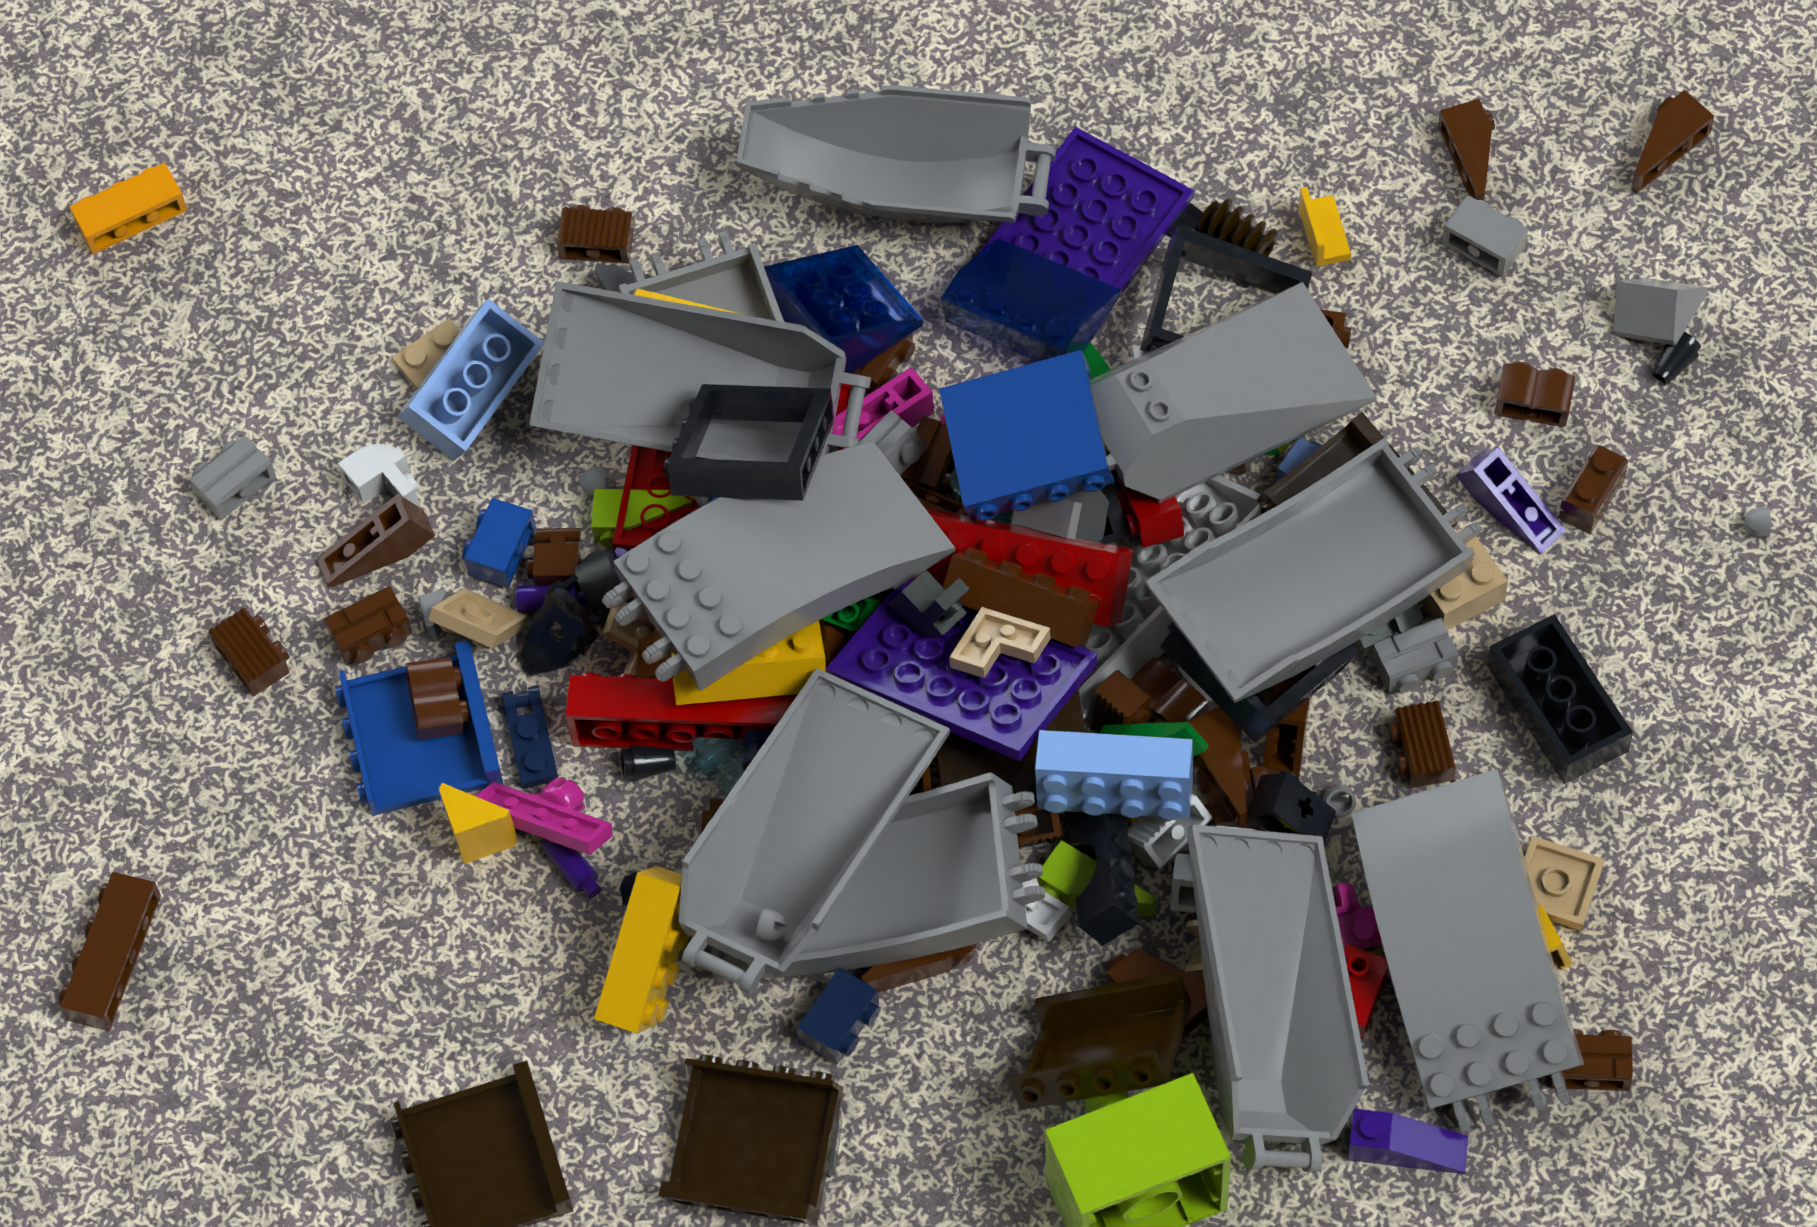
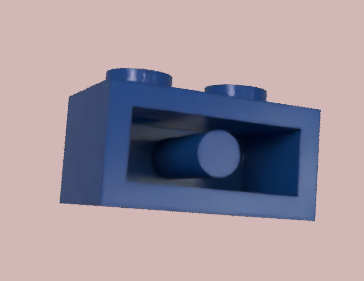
(499, 542)

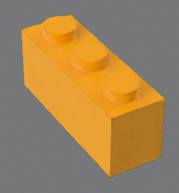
(128, 208)

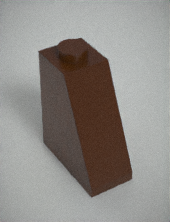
(1286, 740)
(1141, 965)

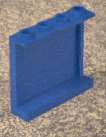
(1025, 436)
(393, 762)

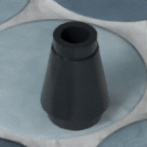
(1676, 358)
(646, 761)

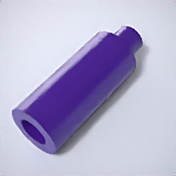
(532, 597)
(573, 867)

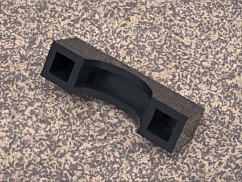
(1109, 900)

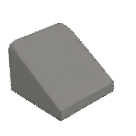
(426, 602)

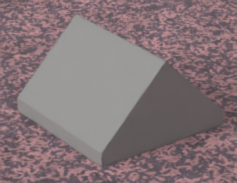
(1655, 309)

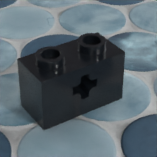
(1290, 807)

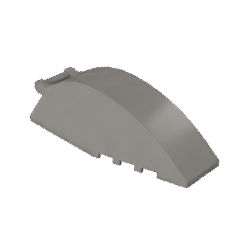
(900, 153)

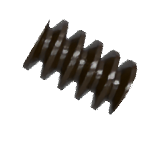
(1231, 228)

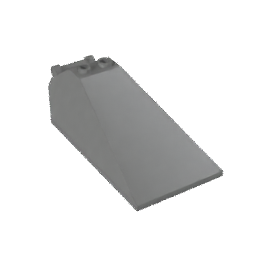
(634, 362)
(1226, 395)
(800, 824)
(1276, 992)

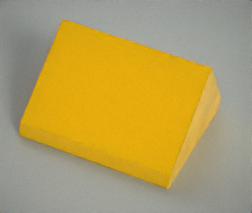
(477, 824)

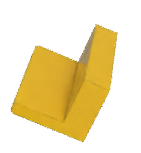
(1323, 229)

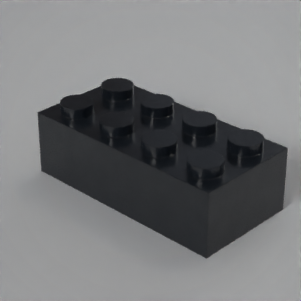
(1559, 699)

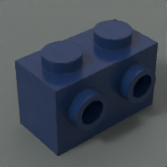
(839, 1016)

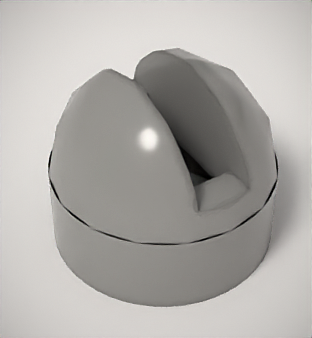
(594, 479)
(1758, 522)
(1343, 806)
(769, 924)

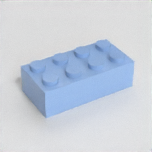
(471, 380)
(1114, 774)

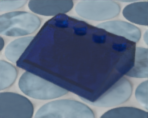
(844, 302)
(1027, 302)

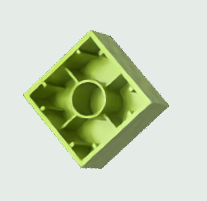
(1139, 1160)

